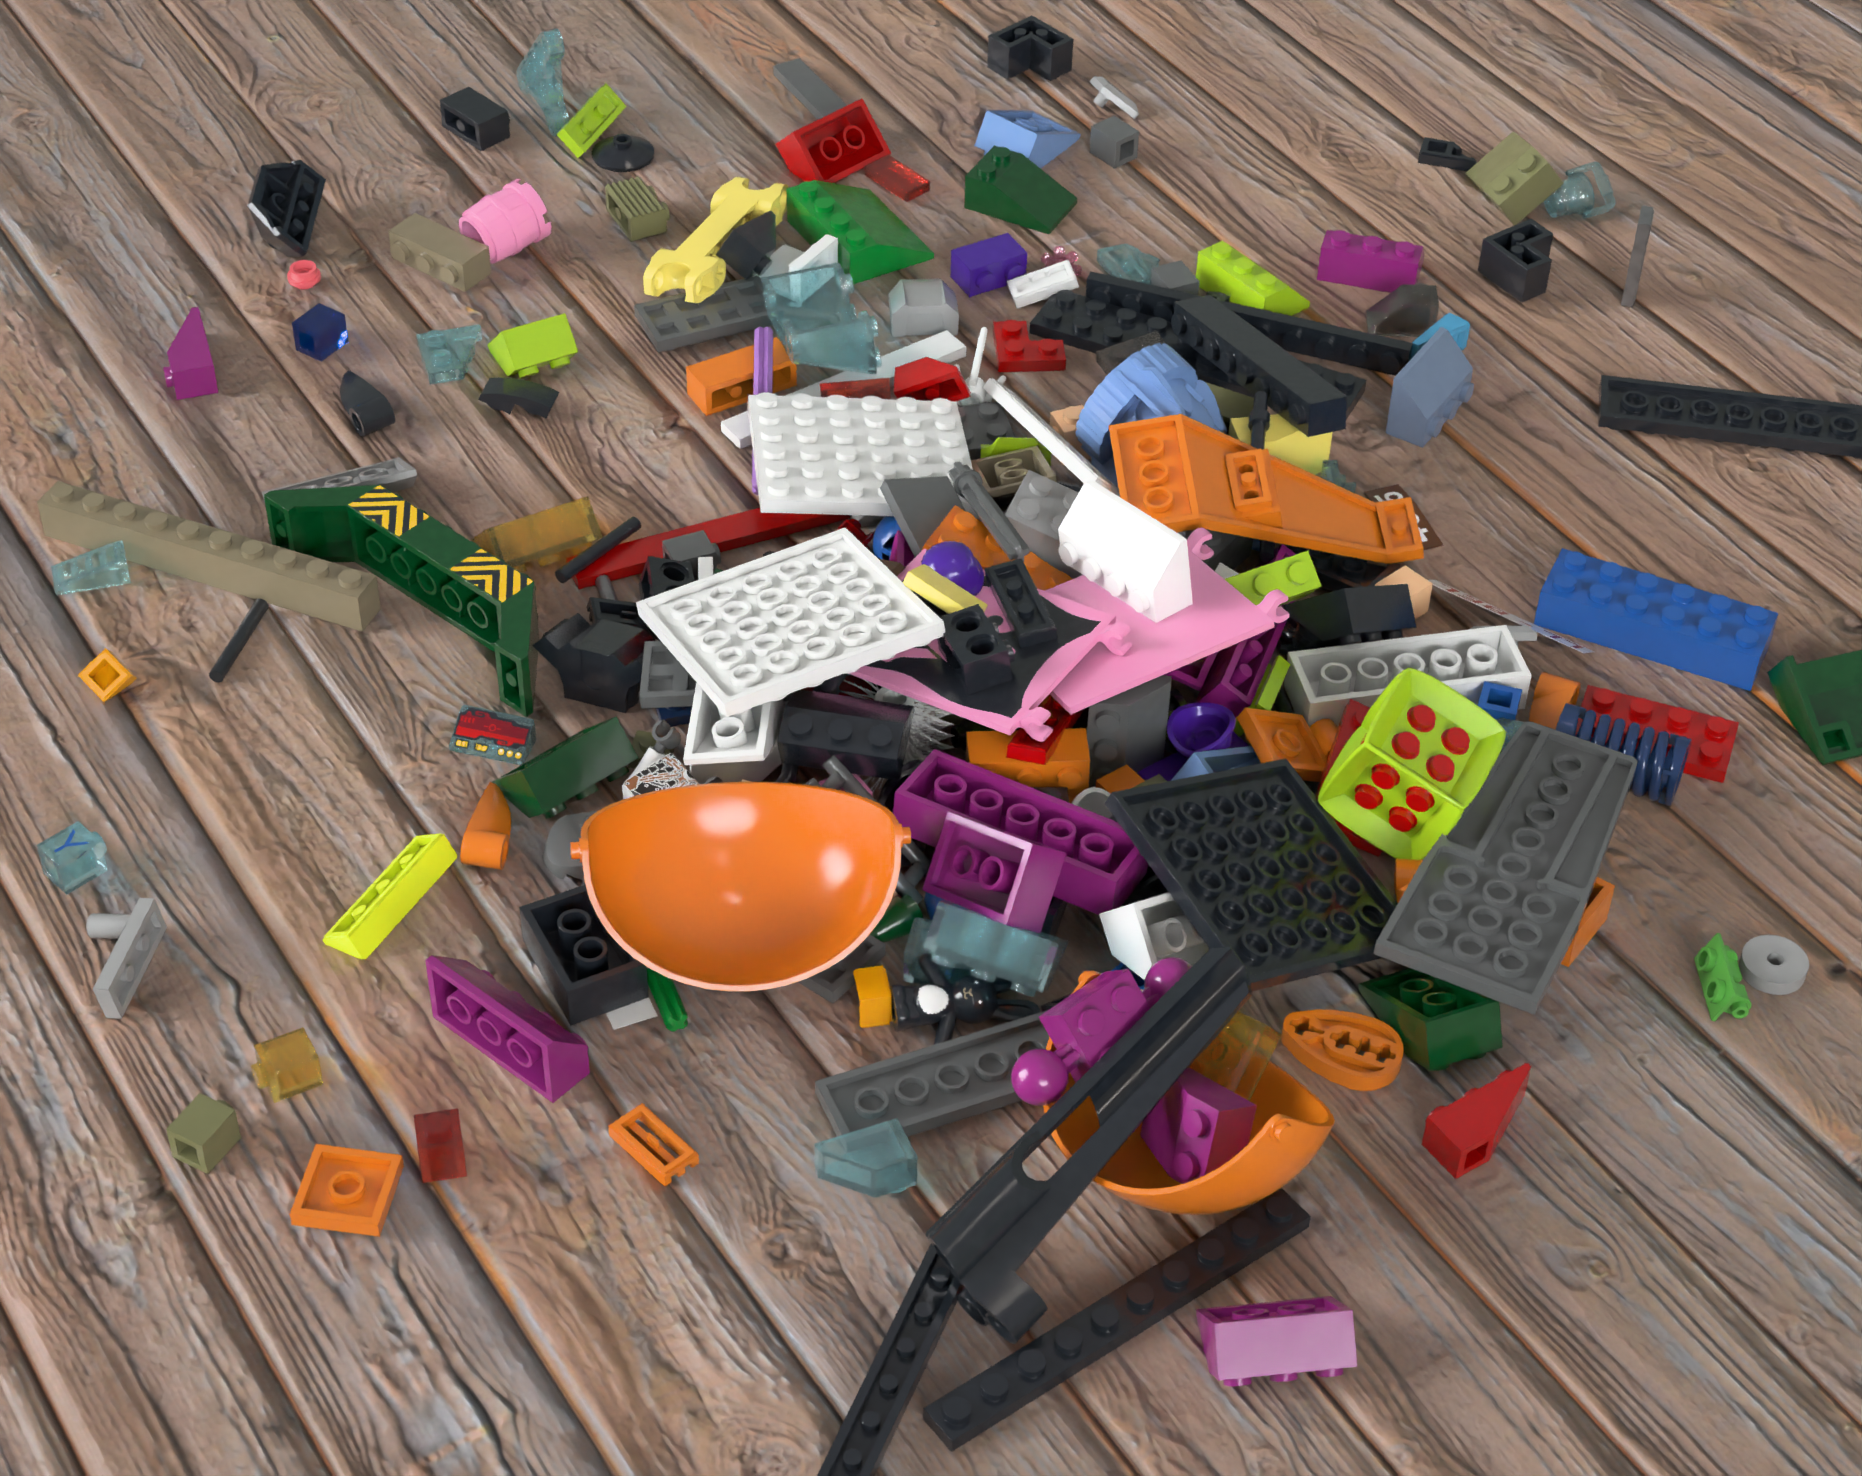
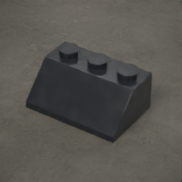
(1356, 614)
(860, 732)

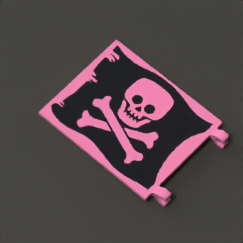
(1035, 672)

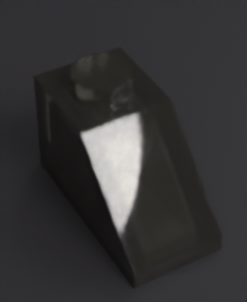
(1404, 311)

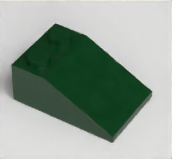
(1016, 191)
(1435, 1017)

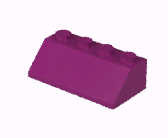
(506, 1027)

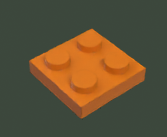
(1284, 736)
(347, 1190)

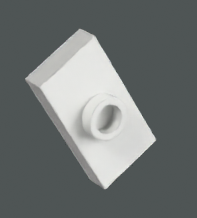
(1042, 284)

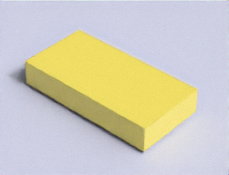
(940, 590)

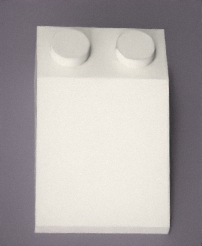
(730, 739)

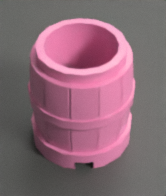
(506, 220)

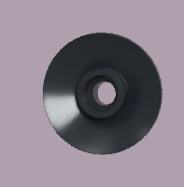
(623, 153)

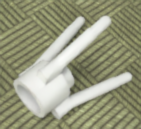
(974, 383)

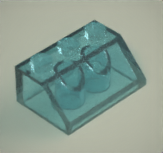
(994, 948)

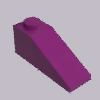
(190, 360)

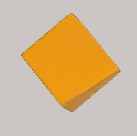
(107, 675)
(874, 996)

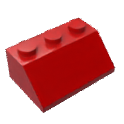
(834, 145)

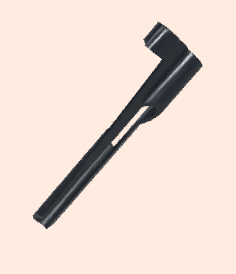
(1010, 1214)

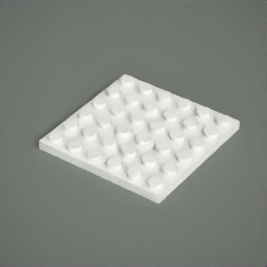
(840, 449)
(789, 621)

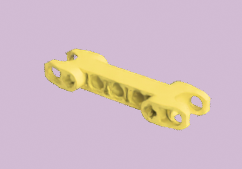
(695, 261)

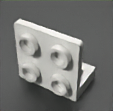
(789, 259)

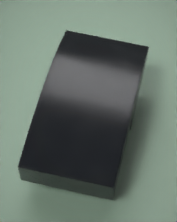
(506, 392)

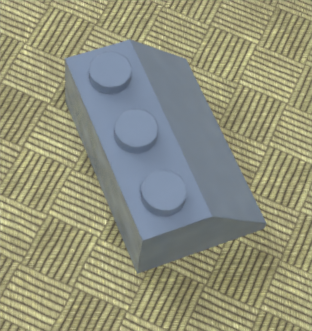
(1429, 390)

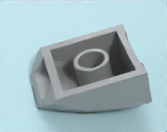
(922, 308)

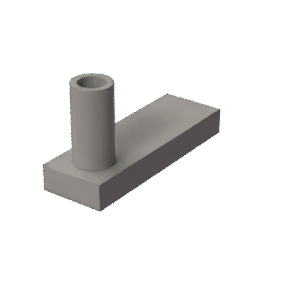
(136, 943)

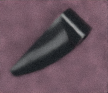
(365, 405)

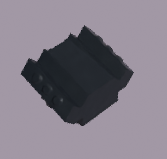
(597, 661)

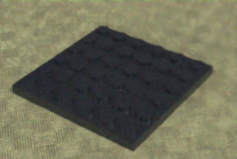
(1259, 869)

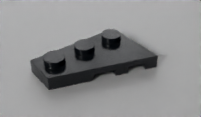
(1346, 572)

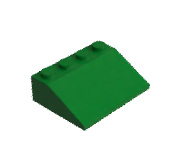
(868, 232)

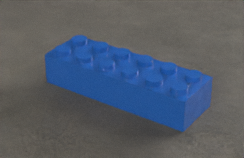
(1656, 619)

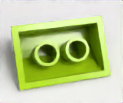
(1245, 282)

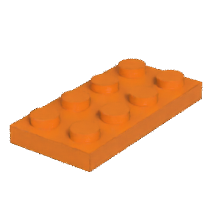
(970, 531)

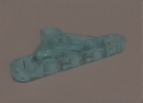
(542, 78)

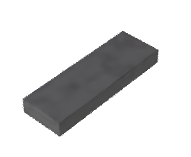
(1637, 256)

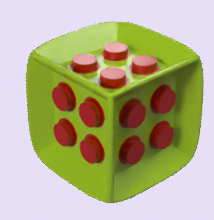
(1412, 765)

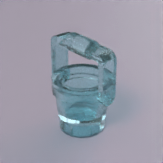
(1578, 195)

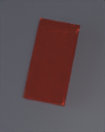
(897, 178)

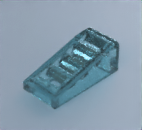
(92, 570)

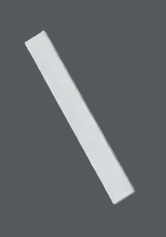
(940, 347)
(1047, 435)

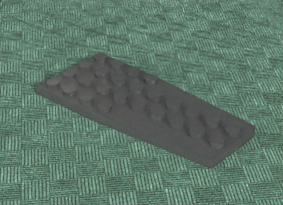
(1515, 871)

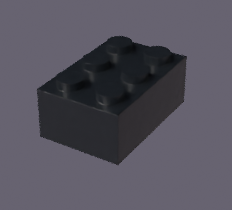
(579, 956)

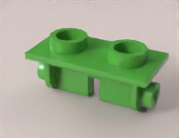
(1720, 980)

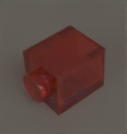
(440, 1145)

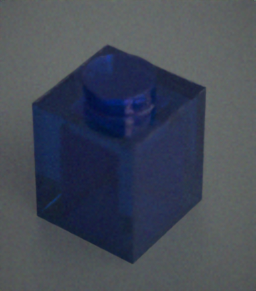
(320, 332)

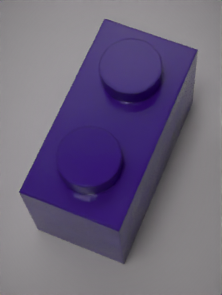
(987, 264)

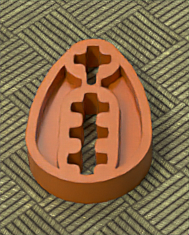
(1329, 1029)

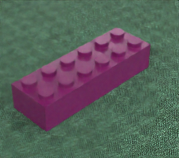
(1100, 857)

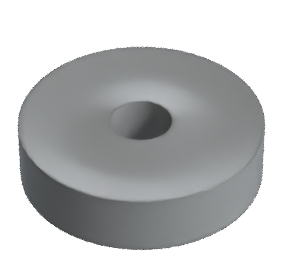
(1773, 964)

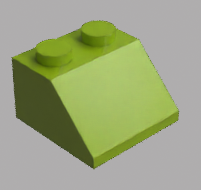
(534, 346)

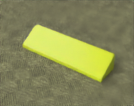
(391, 896)

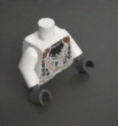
(659, 770)

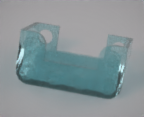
(818, 322)

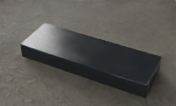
(1021, 603)

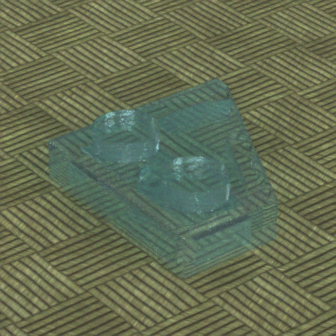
(1127, 263)
(448, 352)

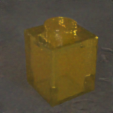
(287, 1065)

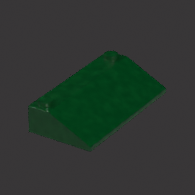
(1823, 703)

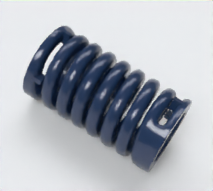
(1651, 772)

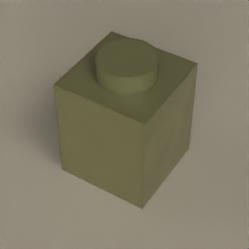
(203, 1133)

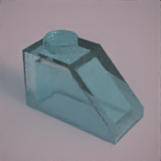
(869, 1160)

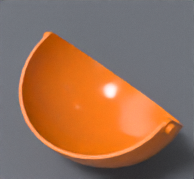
(741, 879)
(1283, 1140)

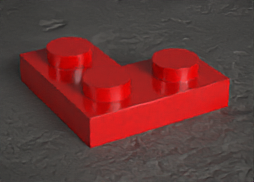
(1019, 354)

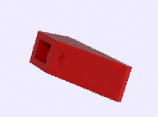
(1472, 1126)

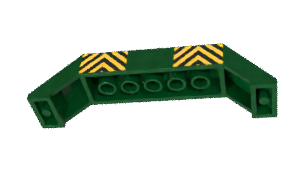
(423, 562)

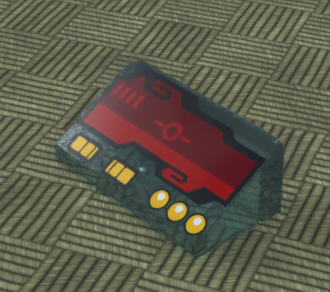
(493, 735)

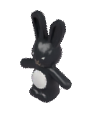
(942, 1003)

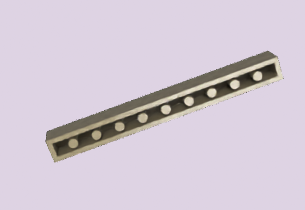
(212, 556)

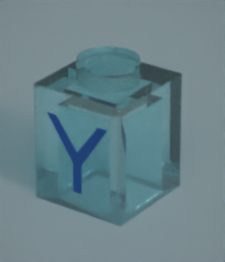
(73, 857)

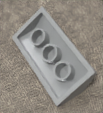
(391, 474)

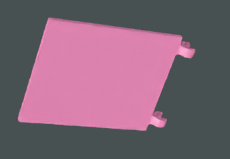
(1212, 623)

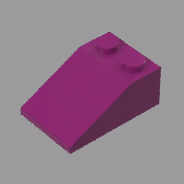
(994, 872)
(1197, 1127)

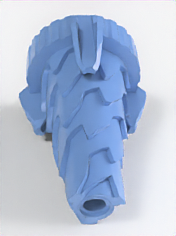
(1140, 388)

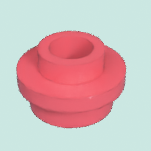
(303, 274)

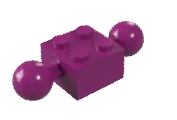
(1088, 1026)

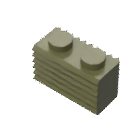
(636, 209)

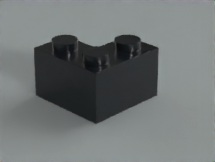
(1030, 46)
(1518, 259)

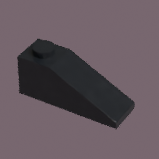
(750, 246)

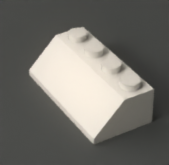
(1126, 552)
(1150, 932)

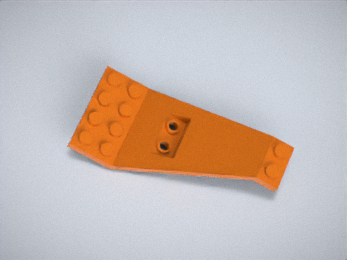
(1212, 481)

